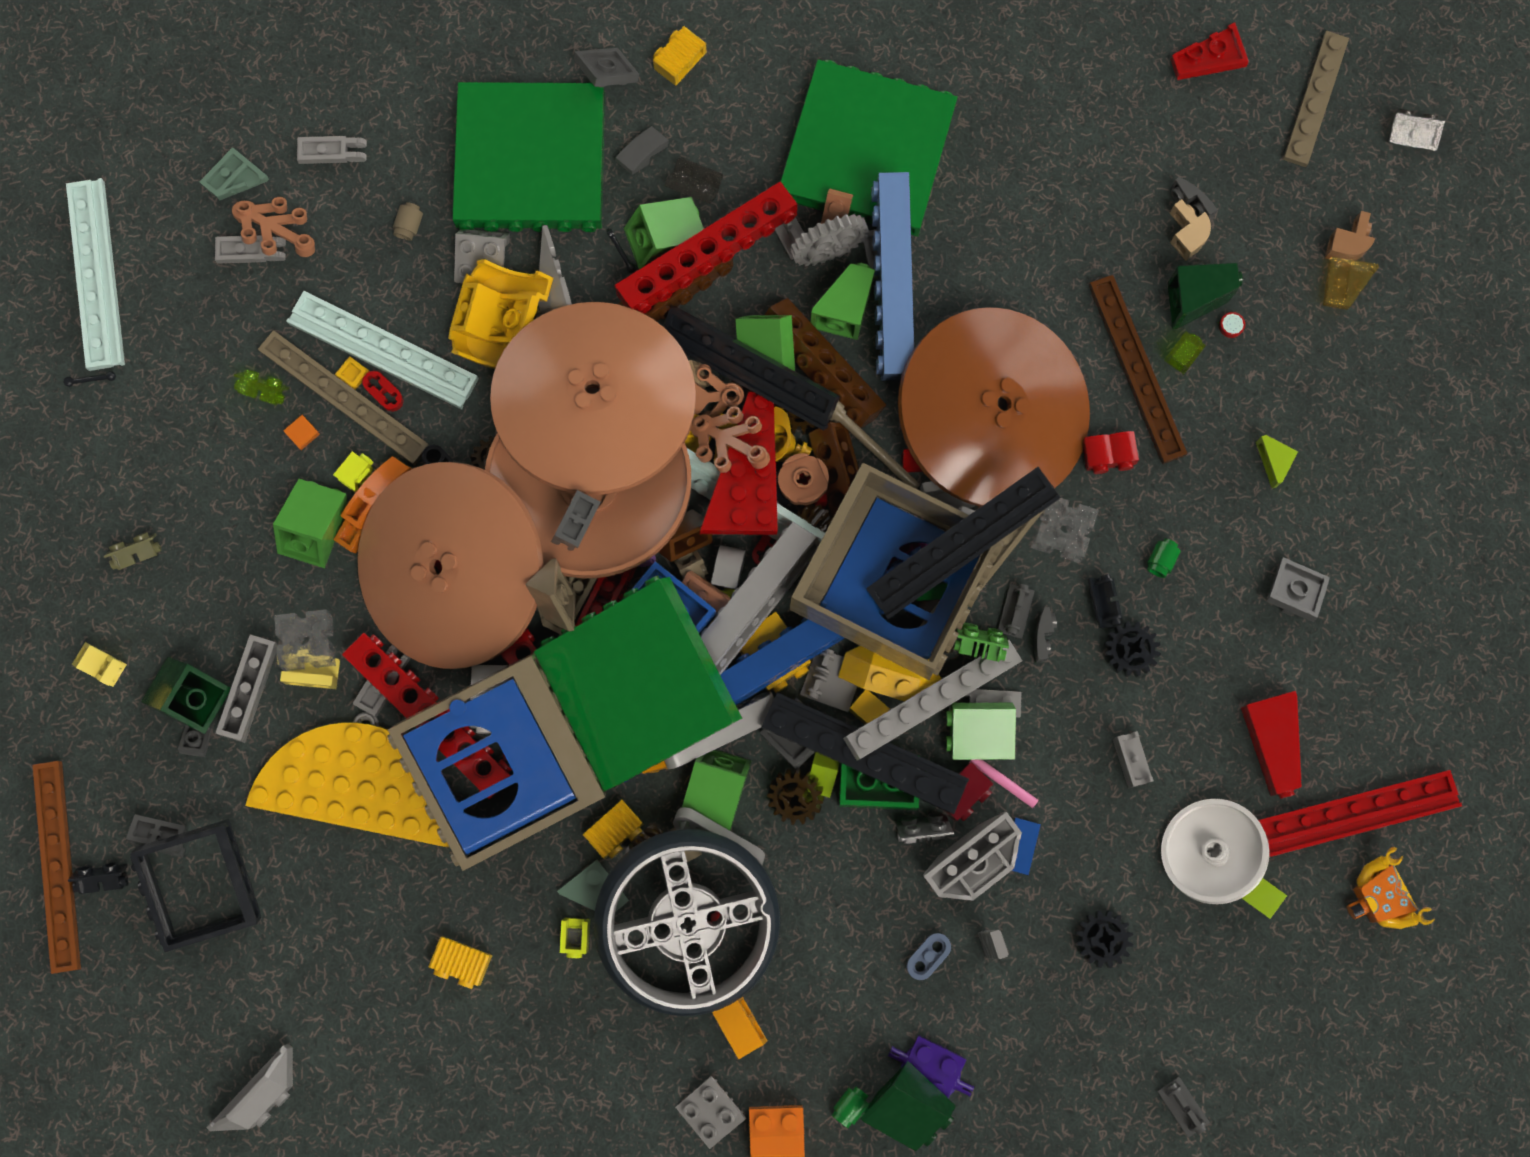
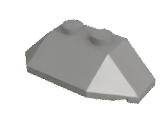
(976, 860)
(260, 1095)

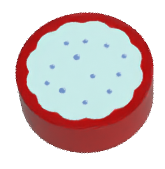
(1232, 325)

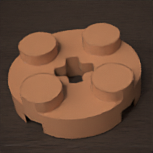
(809, 466)

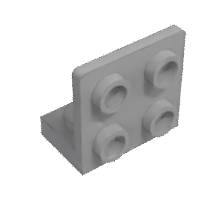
(478, 245)

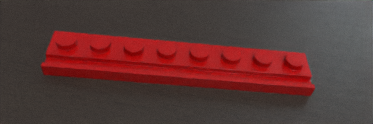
(1360, 813)

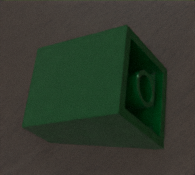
(1201, 289)
(186, 694)
(909, 1109)

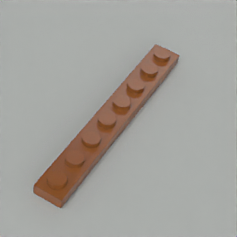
(56, 867)

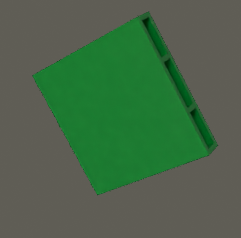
(865, 127)
(529, 156)
(637, 682)

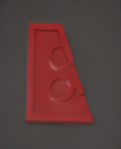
(1216, 54)

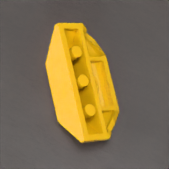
(882, 675)

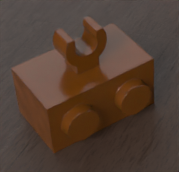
(687, 537)

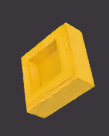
(352, 373)

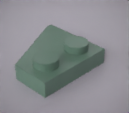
(232, 176)
(587, 886)

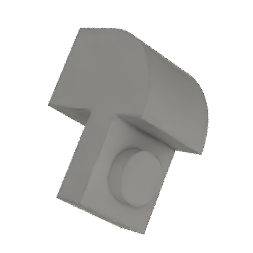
(728, 567)

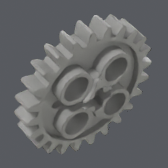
(829, 240)

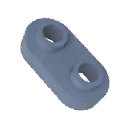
(928, 956)

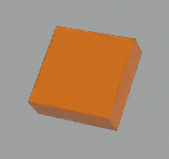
(301, 432)

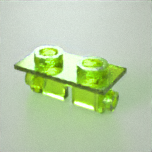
(270, 388)

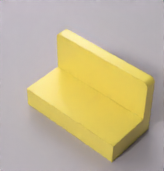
(313, 677)

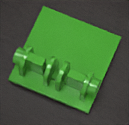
(993, 637)

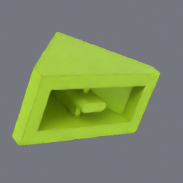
(1276, 459)
(826, 771)

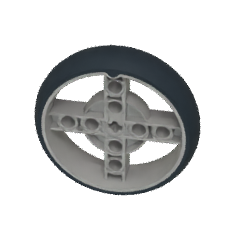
(703, 995)

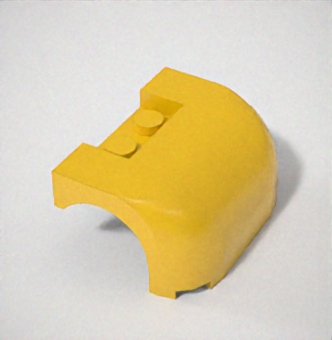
(494, 309)

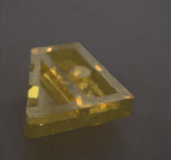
(1346, 281)

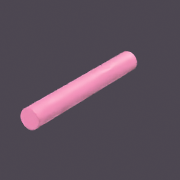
(1005, 782)

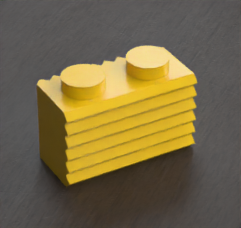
(679, 55)
(613, 830)
(460, 962)

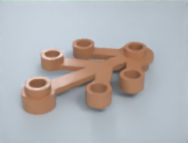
(248, 212)
(704, 397)
(705, 427)

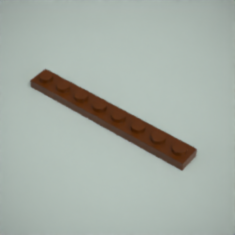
(1137, 369)

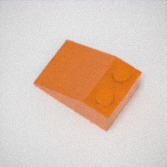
(777, 1131)

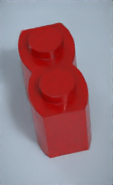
(1110, 452)

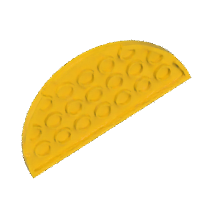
(345, 779)

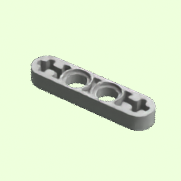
(689, 819)

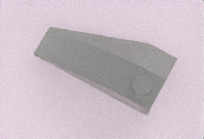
(558, 293)

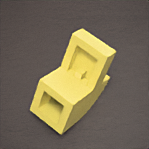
(99, 664)

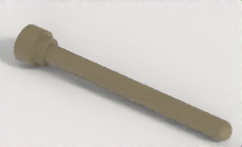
(840, 415)

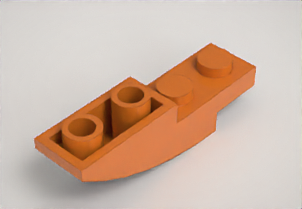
(362, 501)

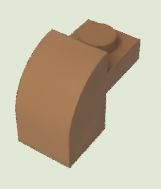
(1352, 243)

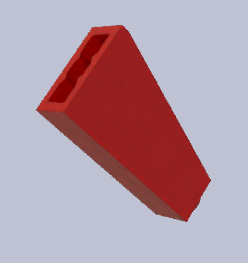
(1275, 738)

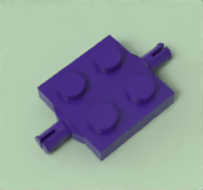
(936, 1064)

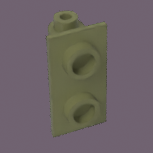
(123, 556)

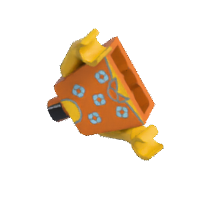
(1385, 896)

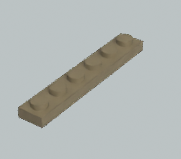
(1316, 99)

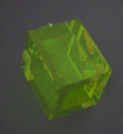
(1185, 352)

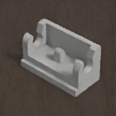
(1132, 759)

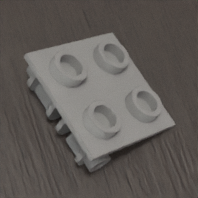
(824, 684)
(710, 1112)

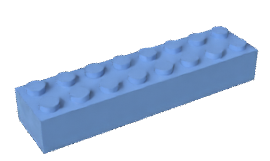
(894, 273)

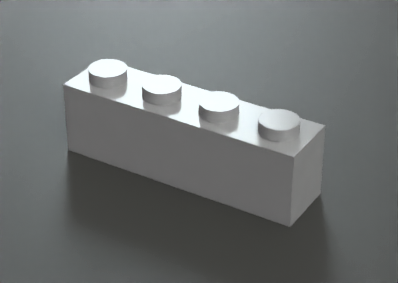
(247, 689)

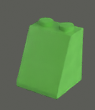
(661, 227)
(845, 302)
(309, 522)
(717, 786)

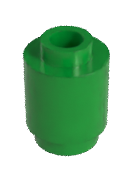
(1163, 558)
(850, 1106)

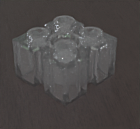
(1078, 523)
(293, 630)

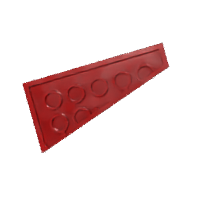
(744, 495)

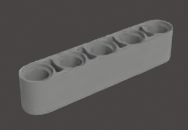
(753, 714)

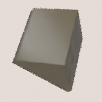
(553, 595)

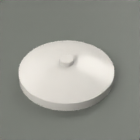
(1215, 851)

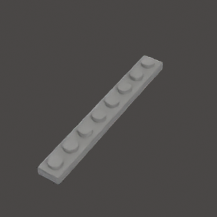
(928, 703)

